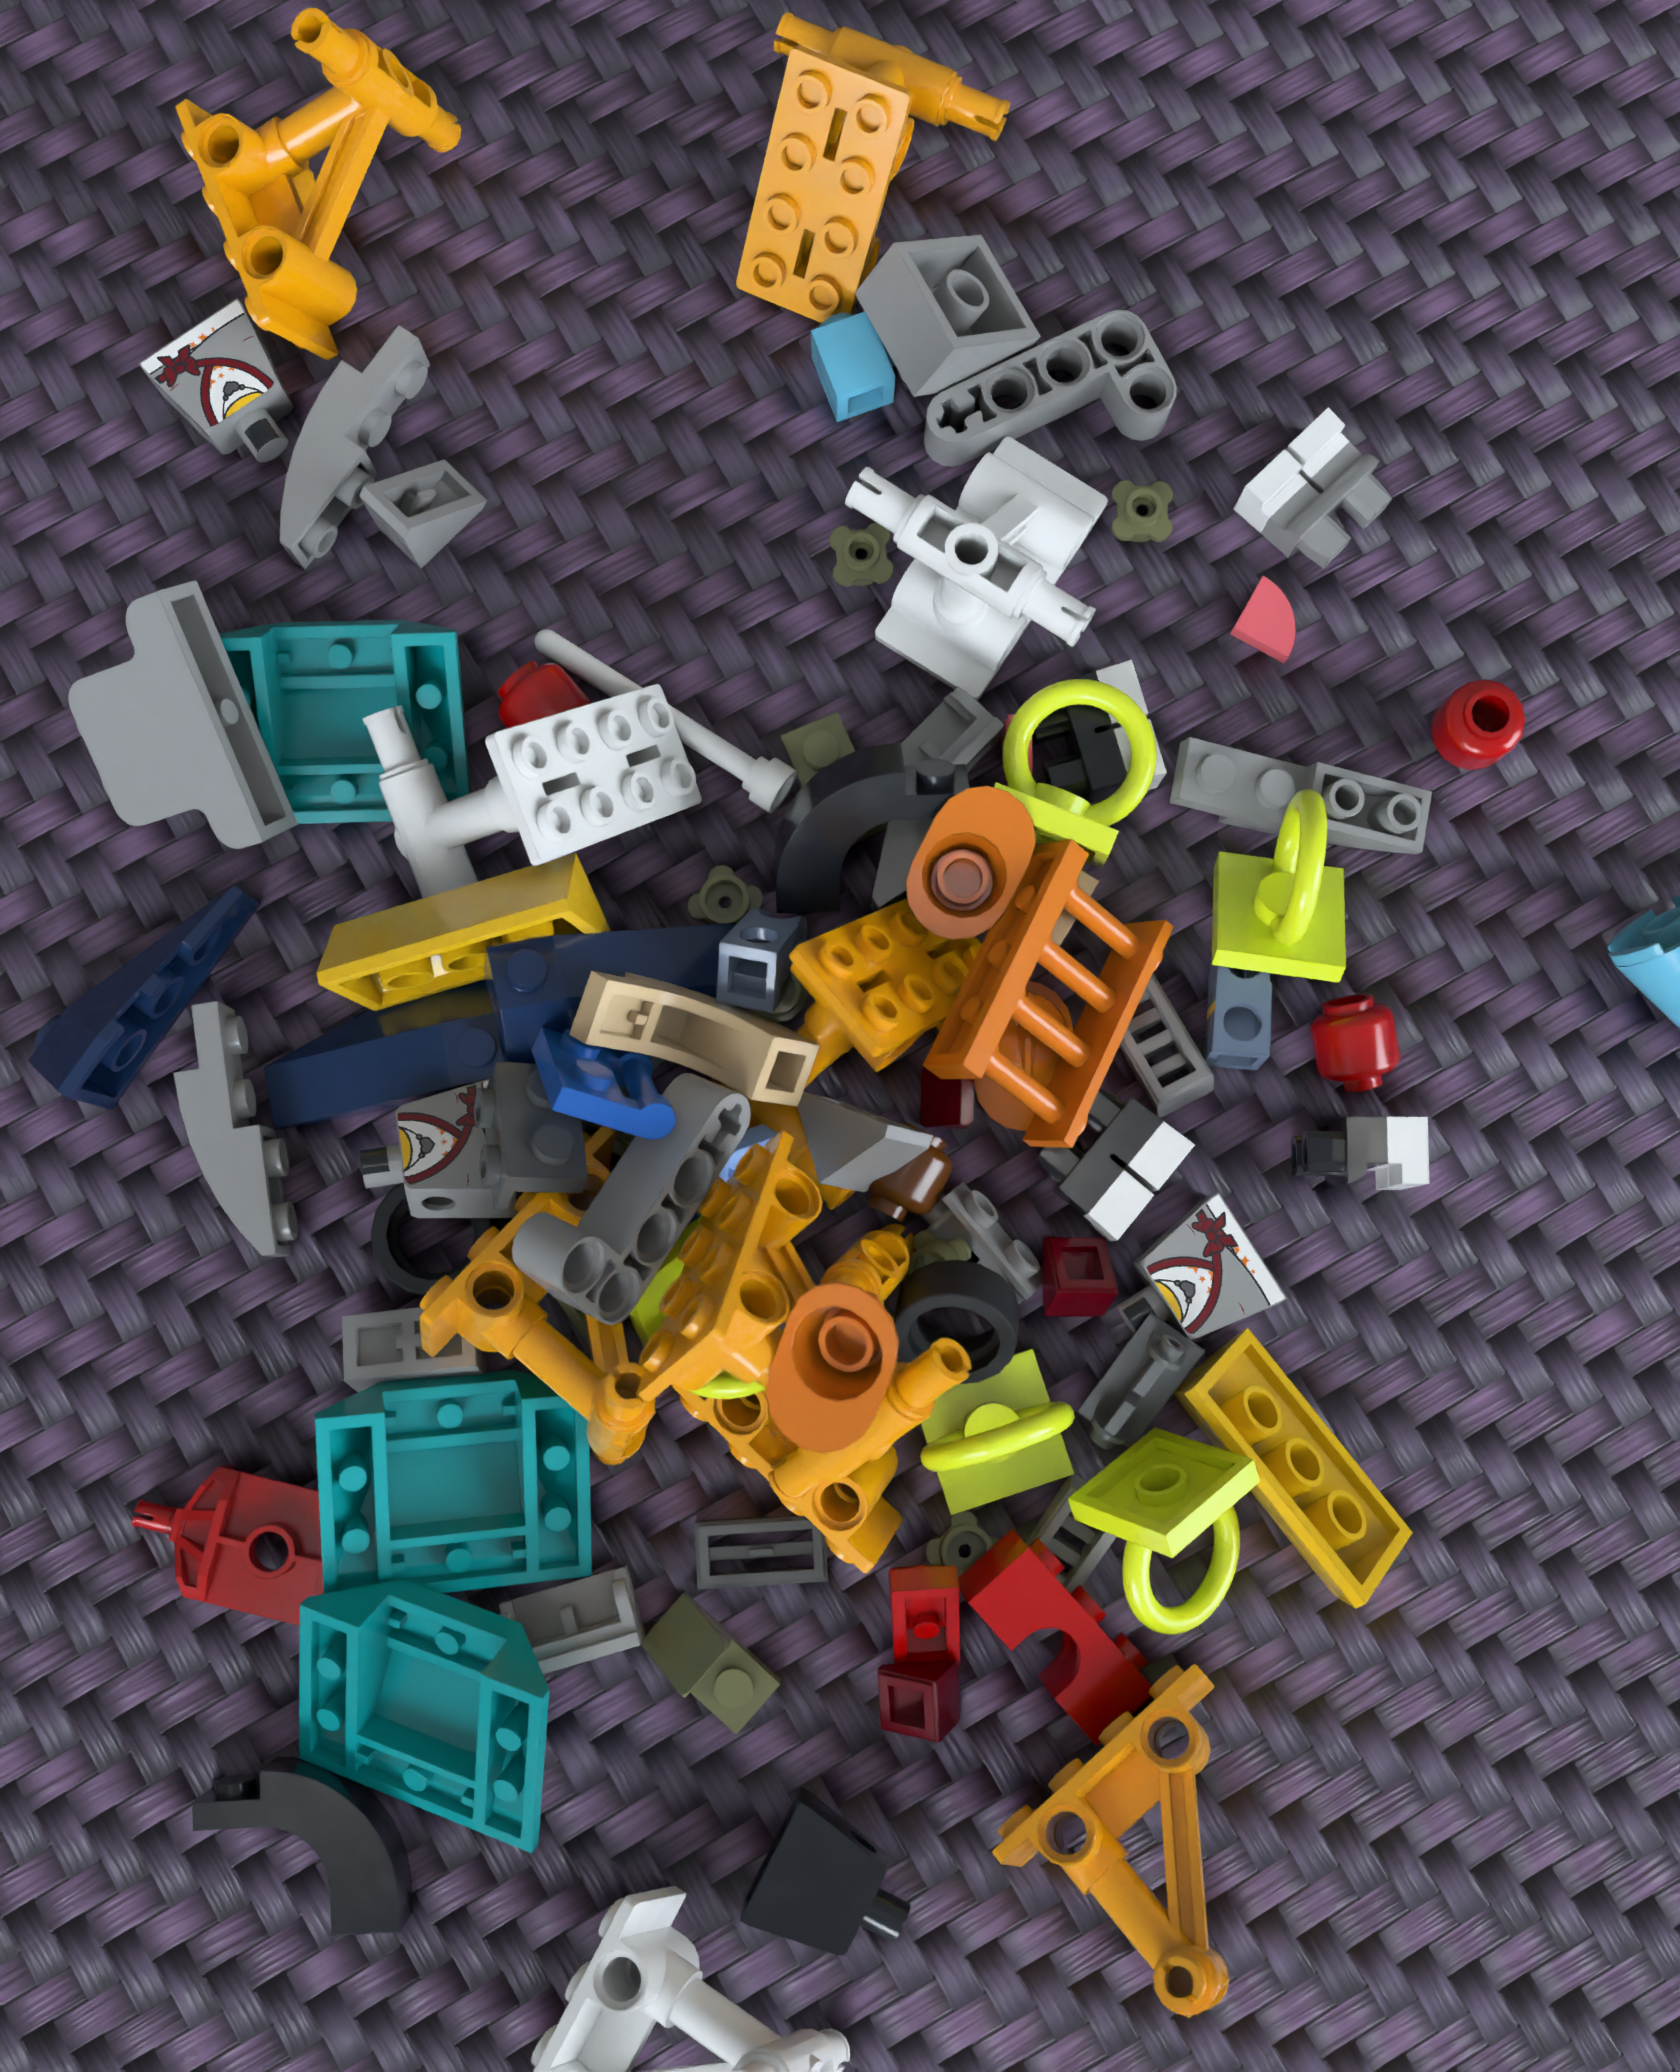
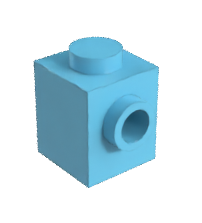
(852, 365)

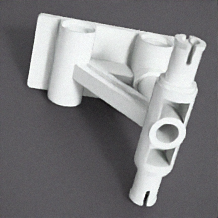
(984, 565)
(557, 784)
(653, 1975)

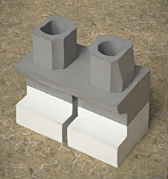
(1307, 485)

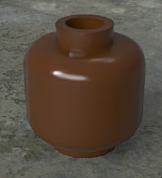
(915, 1184)

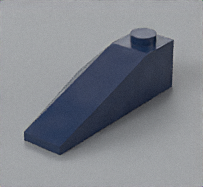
(545, 977)
(116, 1026)
(387, 1058)

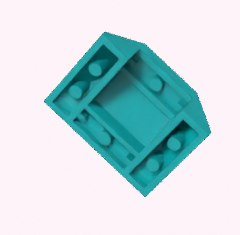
(318, 683)
(453, 1484)
(426, 1704)

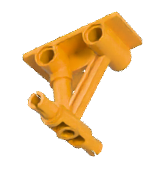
(832, 157)
(266, 196)
(873, 990)
(743, 1284)
(596, 1388)
(846, 1511)
(1110, 1798)

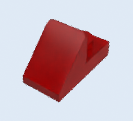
(925, 1613)

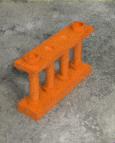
(997, 992)

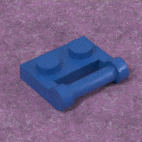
(586, 1082)

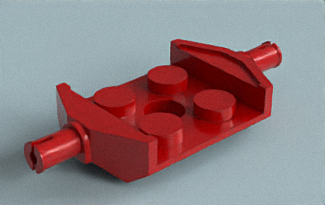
(219, 1537)

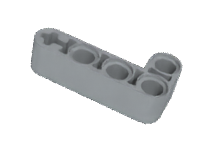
(1045, 400)
(640, 1208)

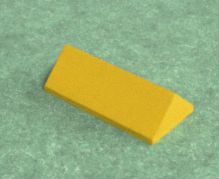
(445, 936)
(1302, 1468)

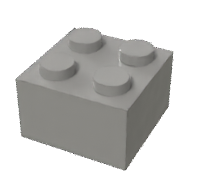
(944, 311)

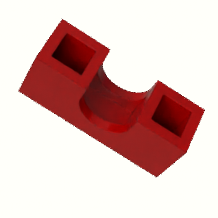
(1019, 1593)

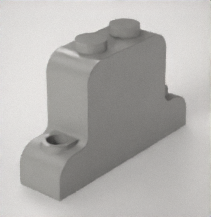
(177, 727)

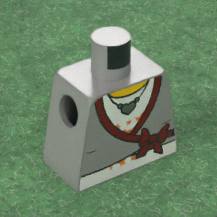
(224, 383)
(436, 1158)
(1201, 1274)

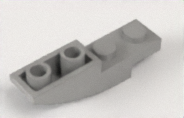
(330, 453)
(1257, 789)
(237, 1159)

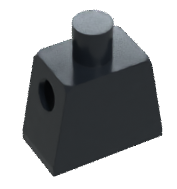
(822, 1882)

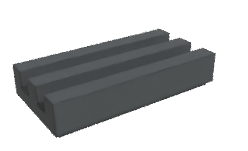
(759, 1577)

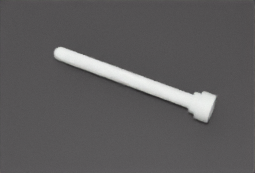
(763, 779)

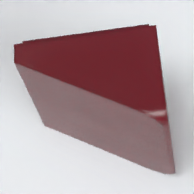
(946, 1102)
(1077, 1277)
(919, 1698)

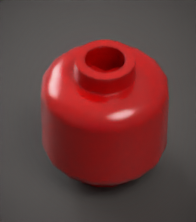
(538, 693)
(1478, 724)
(1355, 1041)

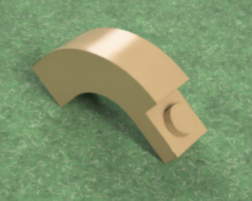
(696, 1032)

